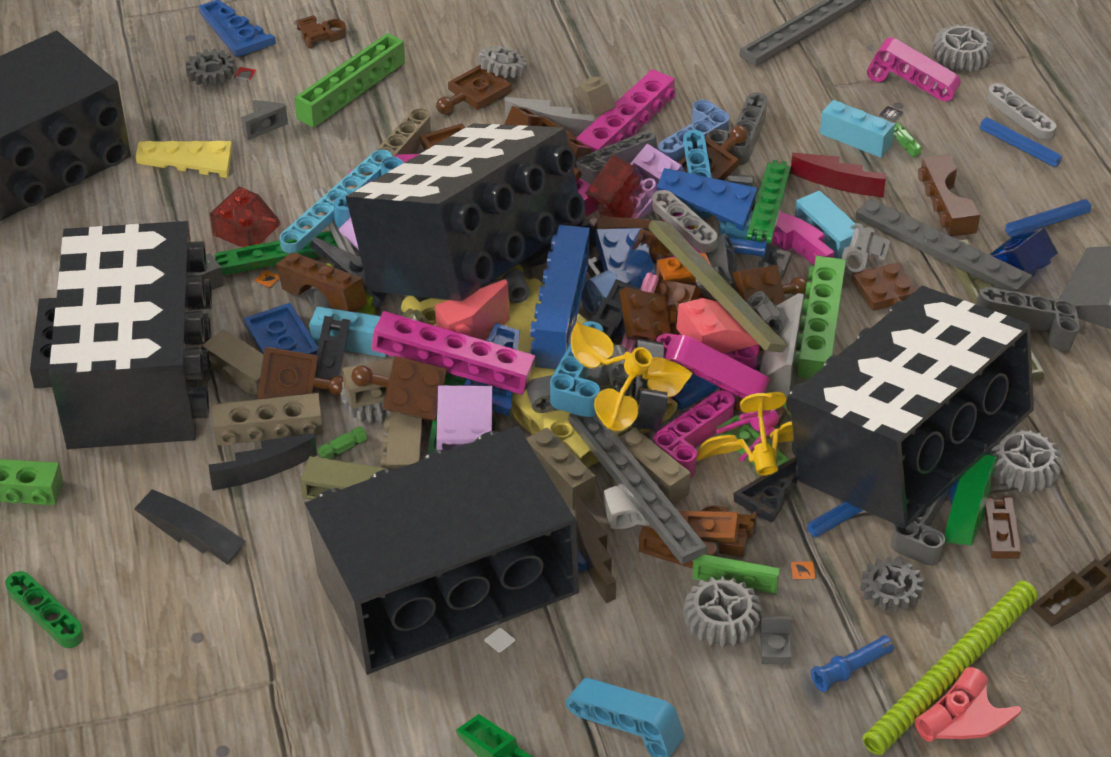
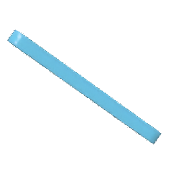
(325, 204)

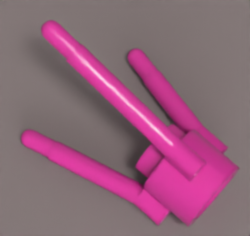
(770, 420)

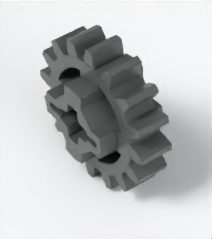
(210, 67)
(891, 584)

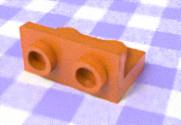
(673, 270)

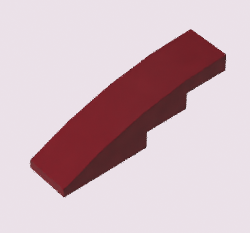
(835, 175)

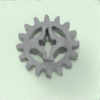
(502, 61)

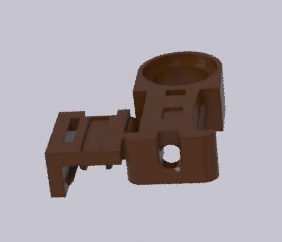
(316, 32)
(657, 248)
(746, 524)

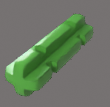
(906, 140)
(342, 443)

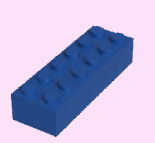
(560, 295)

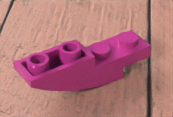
(800, 236)

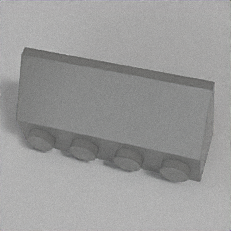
(780, 365)

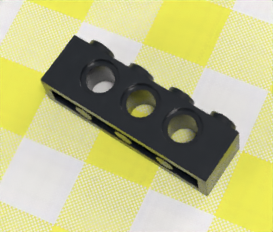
(43, 343)

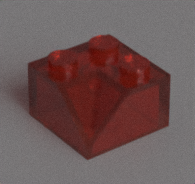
(614, 189)
(243, 219)

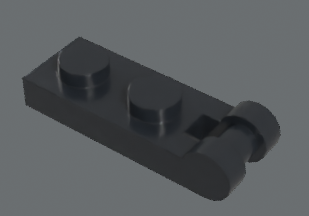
(331, 348)

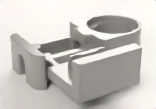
(867, 245)

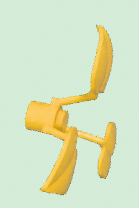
(613, 408)
(763, 455)

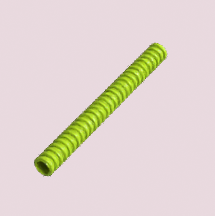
(949, 668)

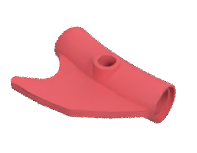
(964, 711)

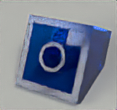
(1027, 251)

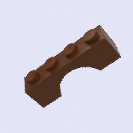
(526, 117)
(956, 213)
(339, 287)

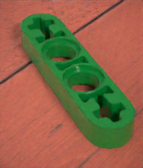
(46, 607)

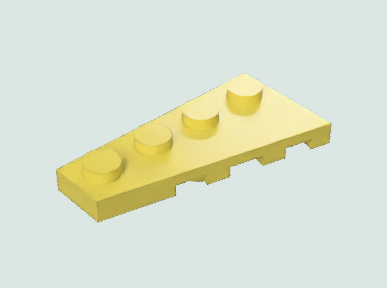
(197, 155)

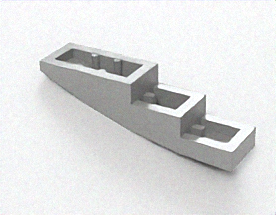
(561, 115)

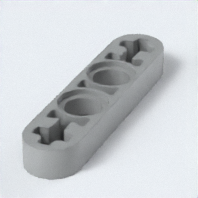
(1002, 96)
(688, 218)

